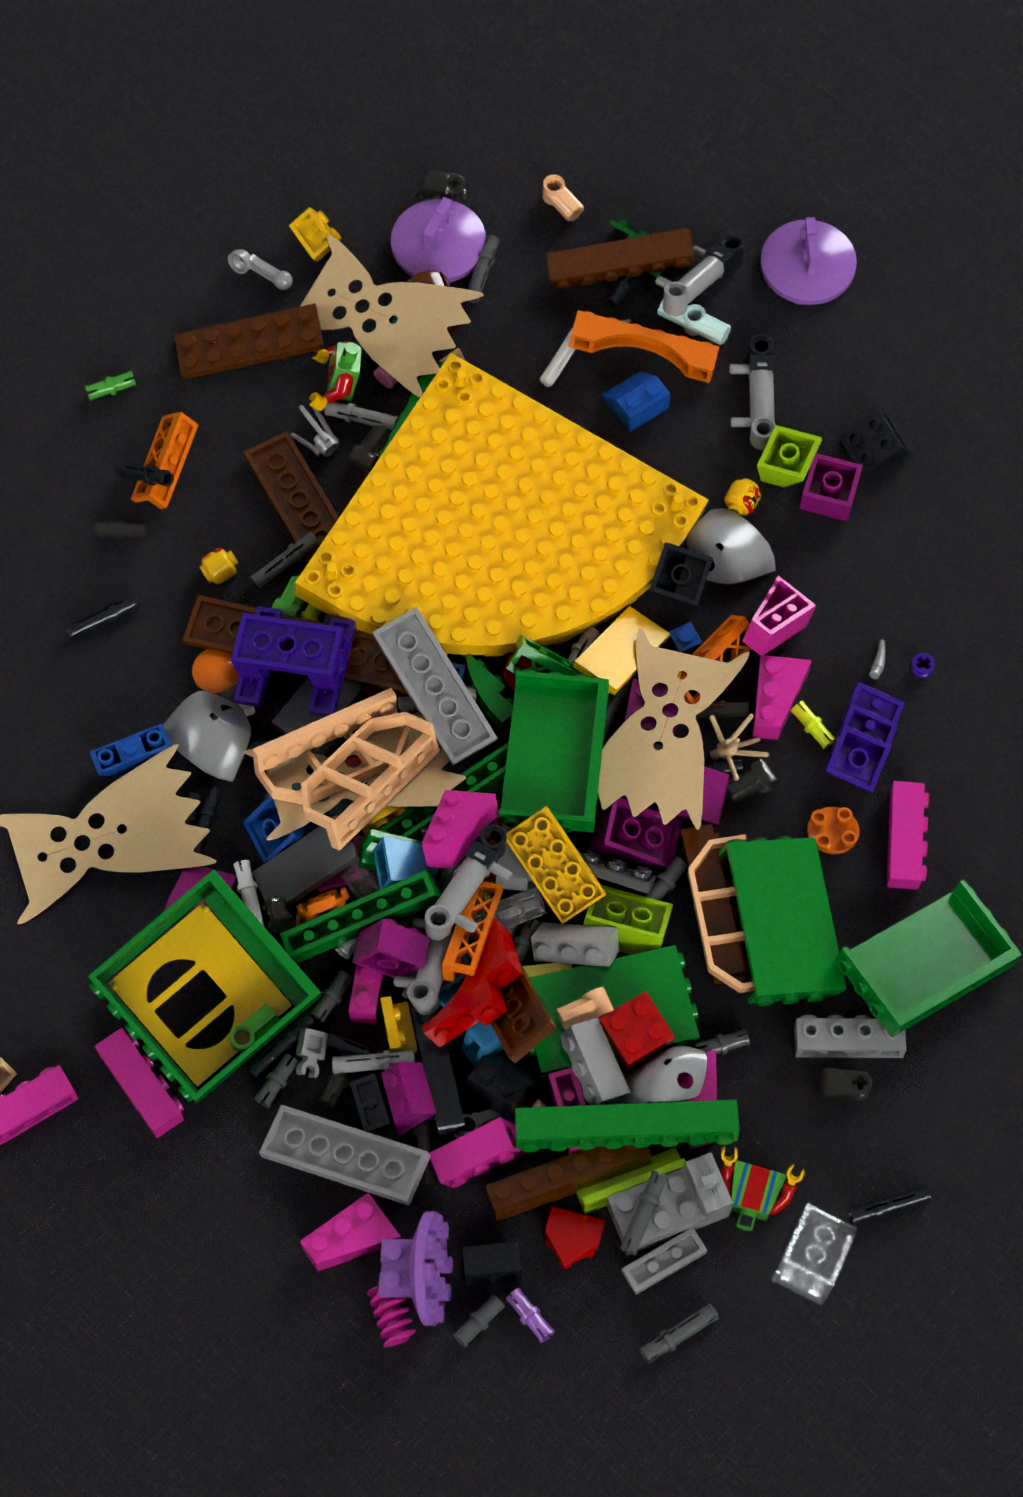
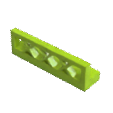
(596, 1196)

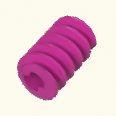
(391, 1318)

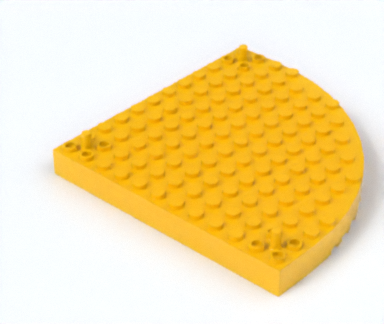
(496, 523)

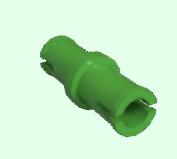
(110, 385)

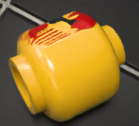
(742, 497)
(219, 566)

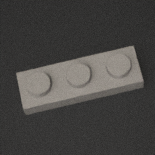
(664, 1260)

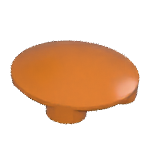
(214, 671)
(833, 829)

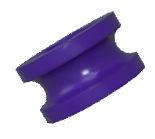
(922, 672)

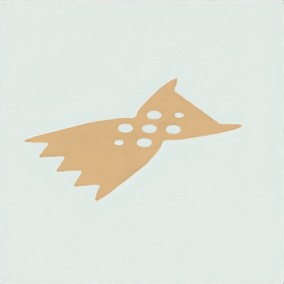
(421, 311)
(676, 772)
(422, 790)
(153, 840)

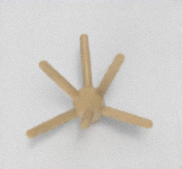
(729, 747)

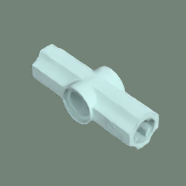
(704, 326)

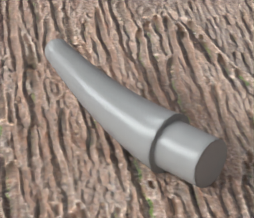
(879, 662)

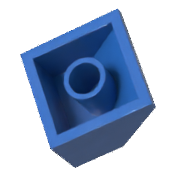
(637, 399)
(263, 822)

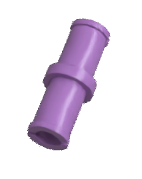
(530, 1315)

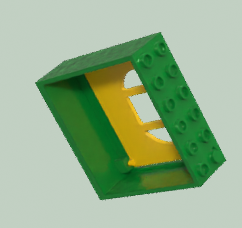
(209, 944)

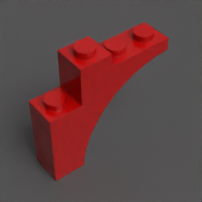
(479, 995)

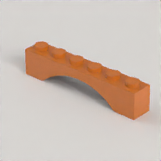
(690, 356)

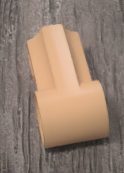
(561, 199)
(591, 1005)

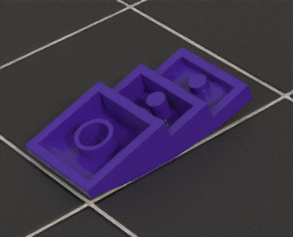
(864, 737)

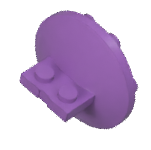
(438, 238)
(808, 262)
(414, 1267)

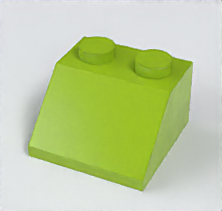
(787, 456)

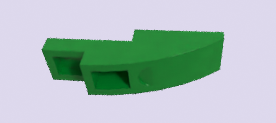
(490, 693)

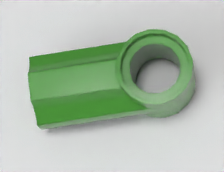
(289, 603)
(255, 1027)

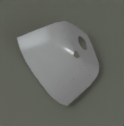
(744, 552)
(209, 743)
(658, 1082)

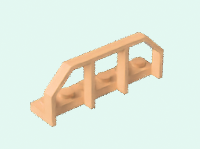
(320, 732)
(383, 789)
(710, 895)

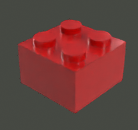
(636, 1031)

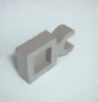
(311, 1048)

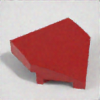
(572, 1235)

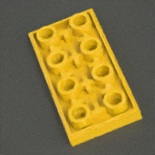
(614, 651)
(554, 864)

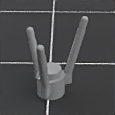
(324, 441)

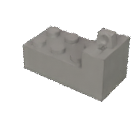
(688, 1200)

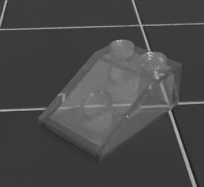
(814, 1254)

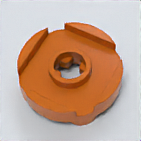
(322, 902)

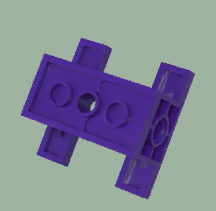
(308, 650)

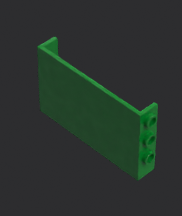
(555, 749)
(785, 919)
(928, 959)
(628, 976)

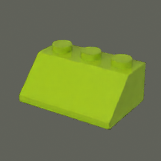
(638, 919)

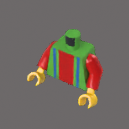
(342, 374)
(756, 1190)

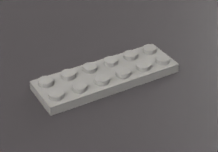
(434, 686)
(345, 1154)

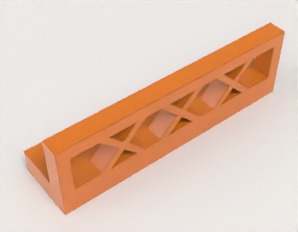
(171, 457)
(717, 643)
(458, 943)

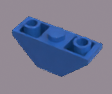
(130, 752)

